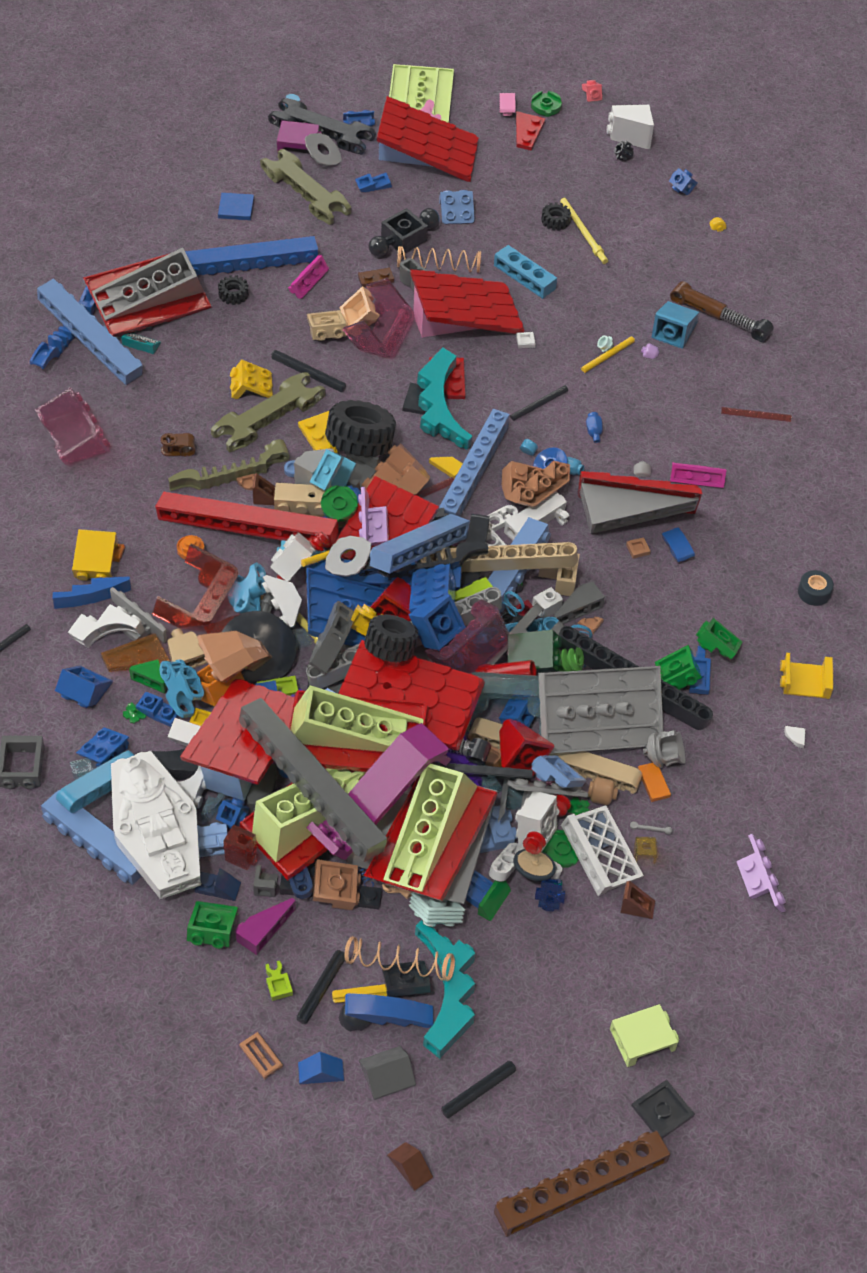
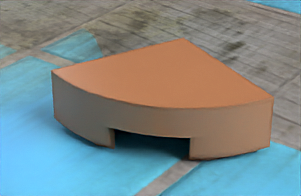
(246, 481)
(592, 623)

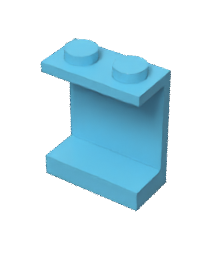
(332, 470)

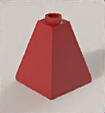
(394, 600)
(521, 745)

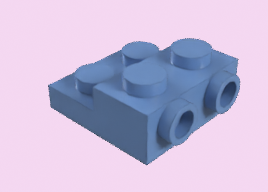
(555, 769)
(499, 833)

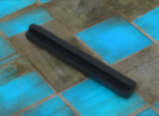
(321, 987)
(478, 1089)

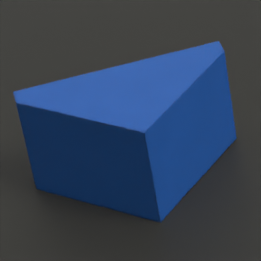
(320, 1069)

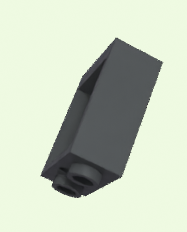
(21, 744)

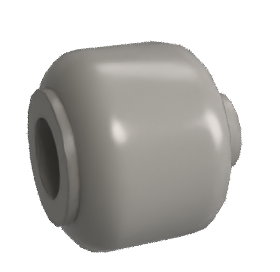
(642, 469)

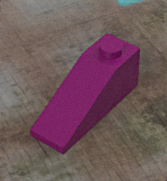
(262, 926)

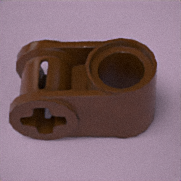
(179, 444)

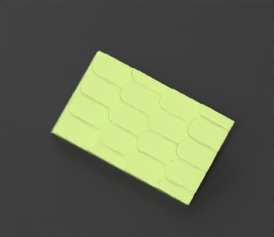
(419, 83)

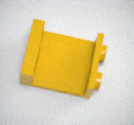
(94, 554)
(807, 678)

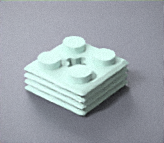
(436, 911)

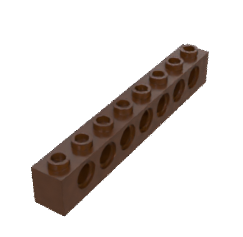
(648, 1142)

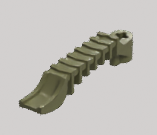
(274, 453)

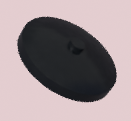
(275, 637)

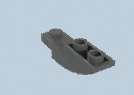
(332, 638)

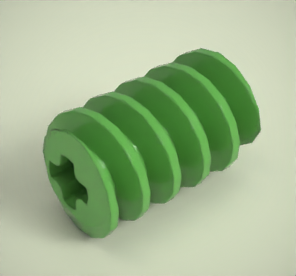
(571, 660)

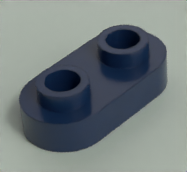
(301, 881)

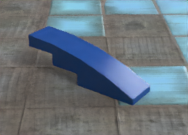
(91, 593)
(388, 1009)

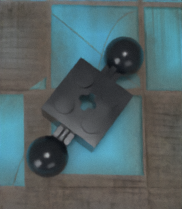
(403, 230)

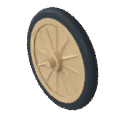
(534, 866)

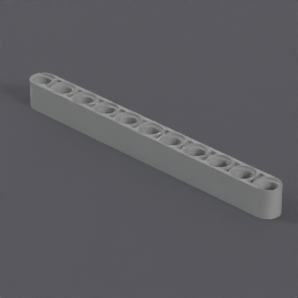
(344, 658)

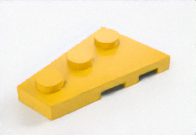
(314, 431)

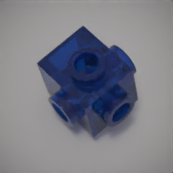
(550, 894)

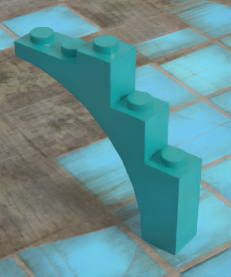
(438, 417)
(453, 1017)

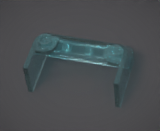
(509, 687)

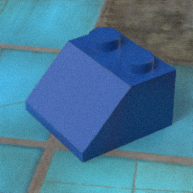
(437, 622)
(82, 685)

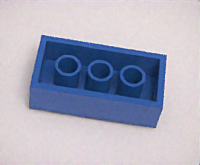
(431, 584)

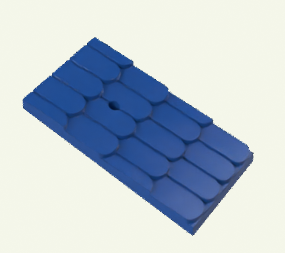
(327, 589)

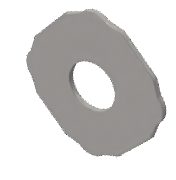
(312, 142)
(334, 562)

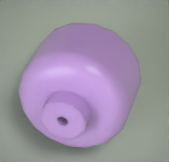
(650, 351)

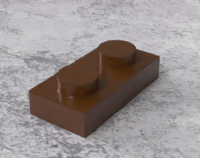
(374, 275)

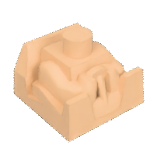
(360, 308)

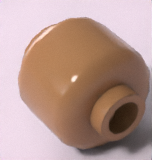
(602, 791)

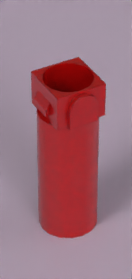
(519, 668)

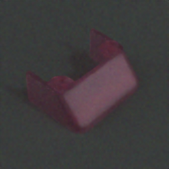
(392, 325)

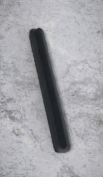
(313, 372)

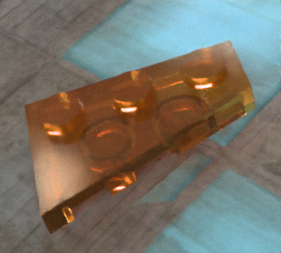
(134, 653)

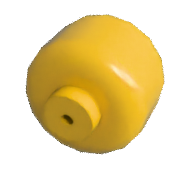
(717, 224)

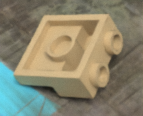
(326, 325)

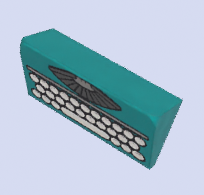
(140, 342)

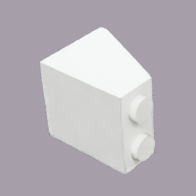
(631, 124)

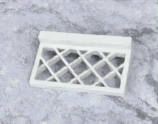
(587, 855)

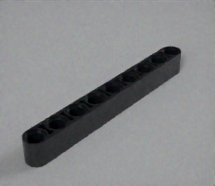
(673, 700)

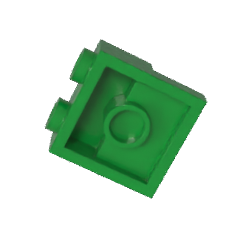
(714, 635)
(679, 668)
(211, 924)

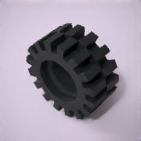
(558, 210)
(233, 283)

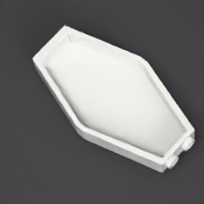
(155, 824)

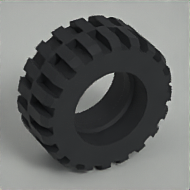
(360, 428)

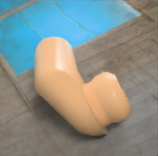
(389, 889)

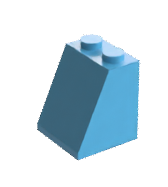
(674, 324)

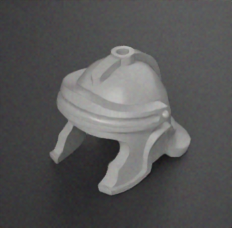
(665, 748)

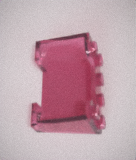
(72, 427)
(476, 643)

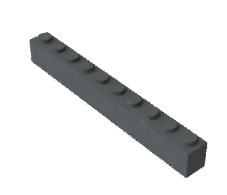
(313, 780)

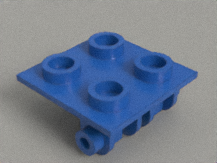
(104, 746)

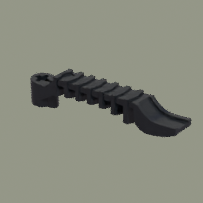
(463, 552)

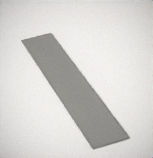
(503, 799)

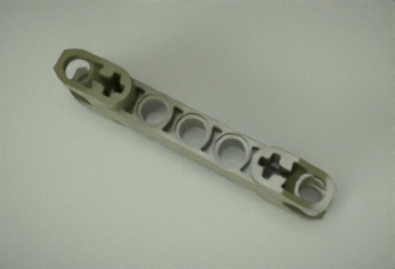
(290, 171)
(245, 426)

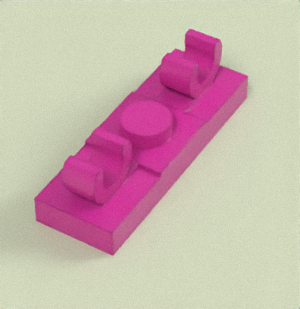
(309, 277)
(698, 475)

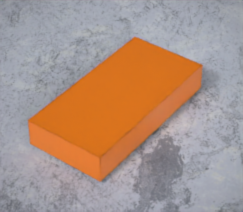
(654, 782)

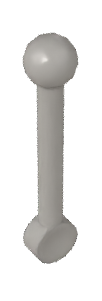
(634, 825)

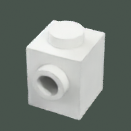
(549, 600)

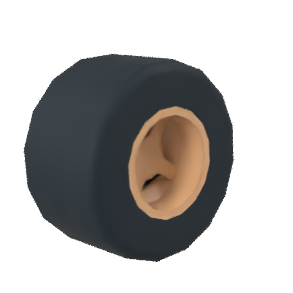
(815, 588)

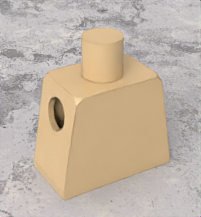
(186, 648)

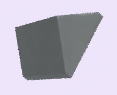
(388, 1072)

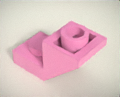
(507, 103)

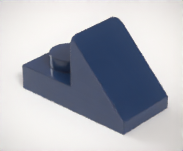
(219, 885)

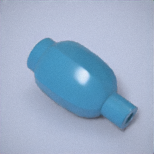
(575, 466)

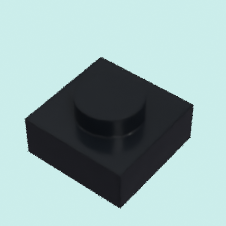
(370, 897)

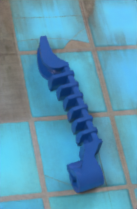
(60, 338)

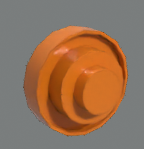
(183, 544)

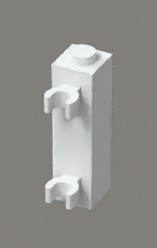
(545, 511)

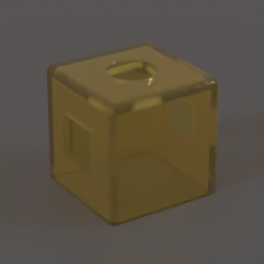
(651, 843)

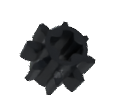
(624, 150)

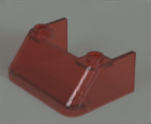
(215, 575)

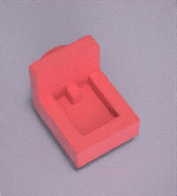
(593, 90)

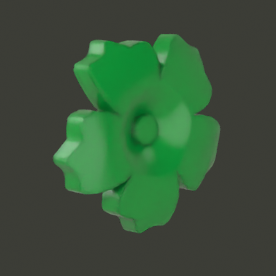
(133, 713)
(578, 807)

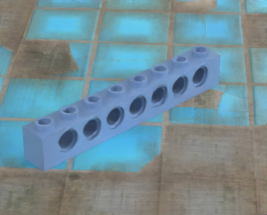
(475, 463)

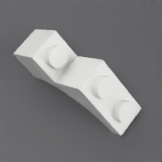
(88, 629)

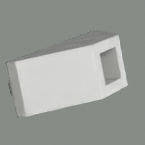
(285, 598)

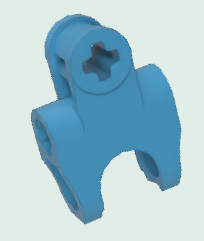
(247, 591)
(181, 683)

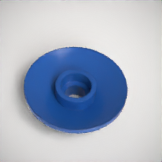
(549, 455)

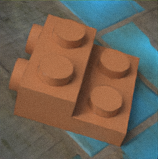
(336, 884)

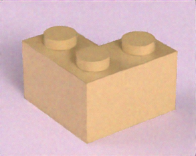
(565, 578)

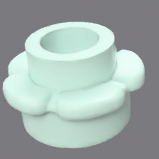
(605, 343)

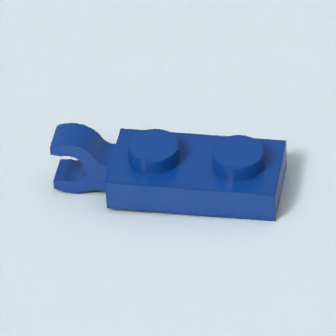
(703, 684)

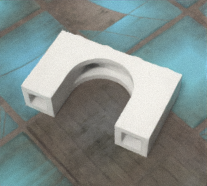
(182, 733)

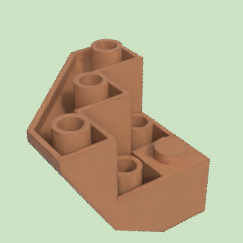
(401, 470)
(532, 484)
(231, 653)

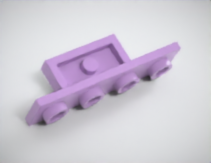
(373, 521)
(757, 874)

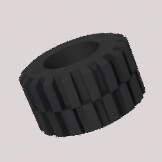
(391, 638)

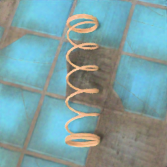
(478, 256)
(358, 951)

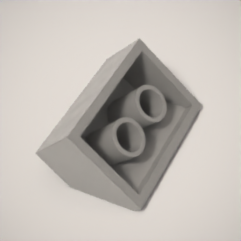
(306, 465)

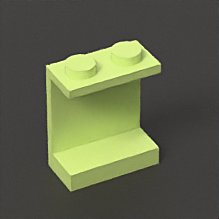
(643, 1033)

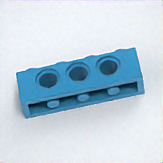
(525, 271)

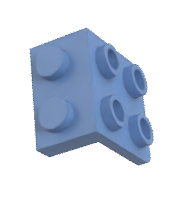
(457, 207)

